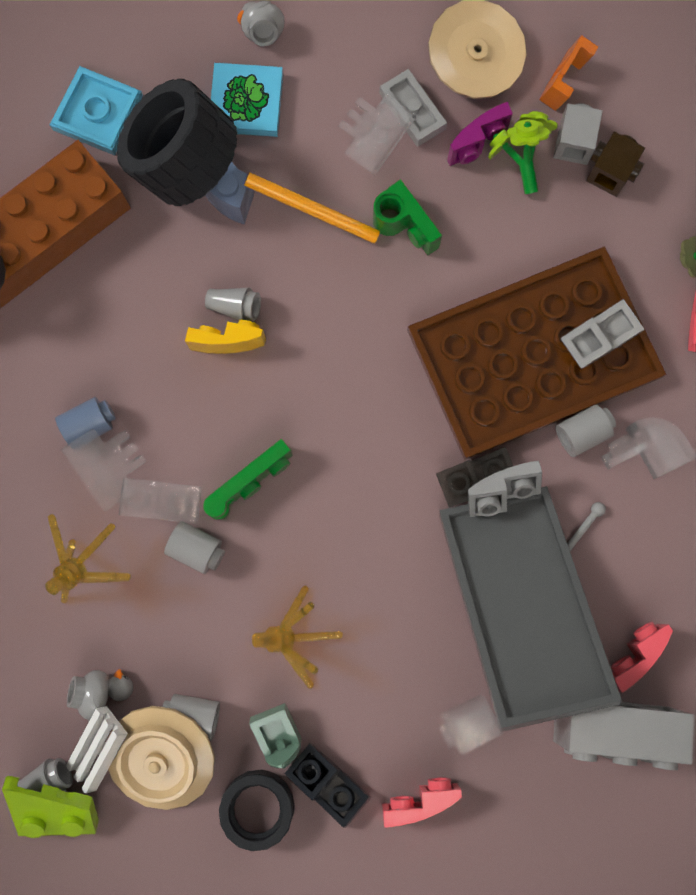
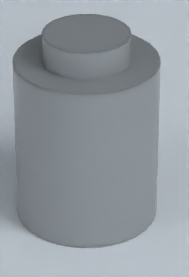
(586, 430)
(194, 548)
(203, 711)

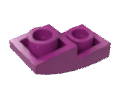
(471, 140)

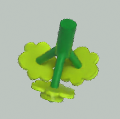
(527, 132)

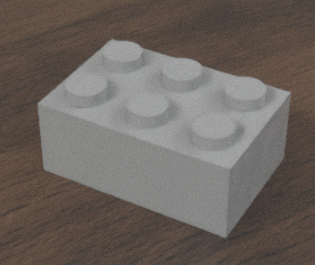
(628, 734)

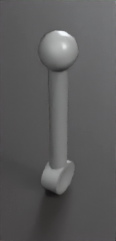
(597, 510)

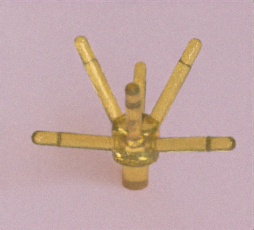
(71, 569)
(282, 638)

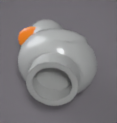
(261, 22)
(93, 690)

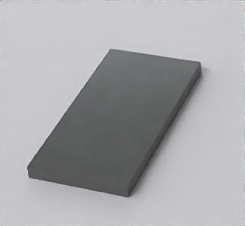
(528, 613)

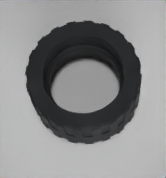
(177, 142)

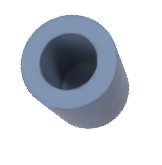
(84, 418)

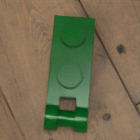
(247, 481)

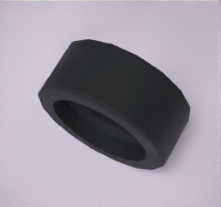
(231, 827)

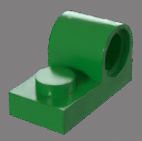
(410, 215)

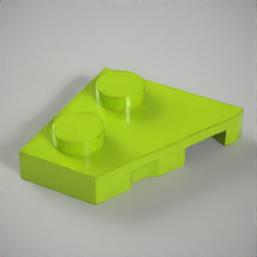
(49, 811)

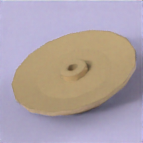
(477, 49)
(163, 758)

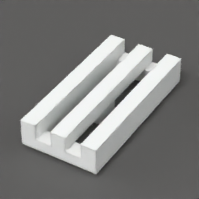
(93, 744)

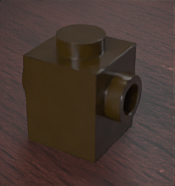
(616, 163)

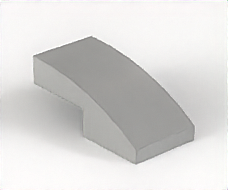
(602, 334)

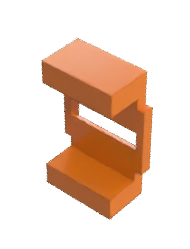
(557, 91)

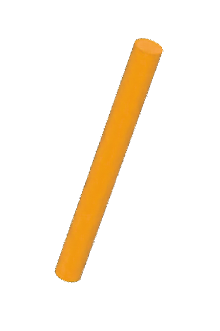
(311, 207)

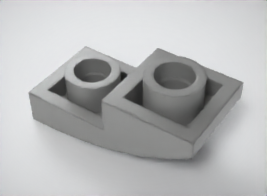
(491, 494)

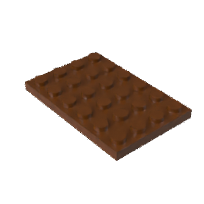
(503, 357)

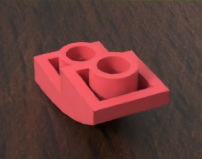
(646, 648)
(434, 799)

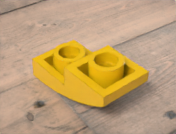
(237, 338)

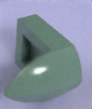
(277, 736)

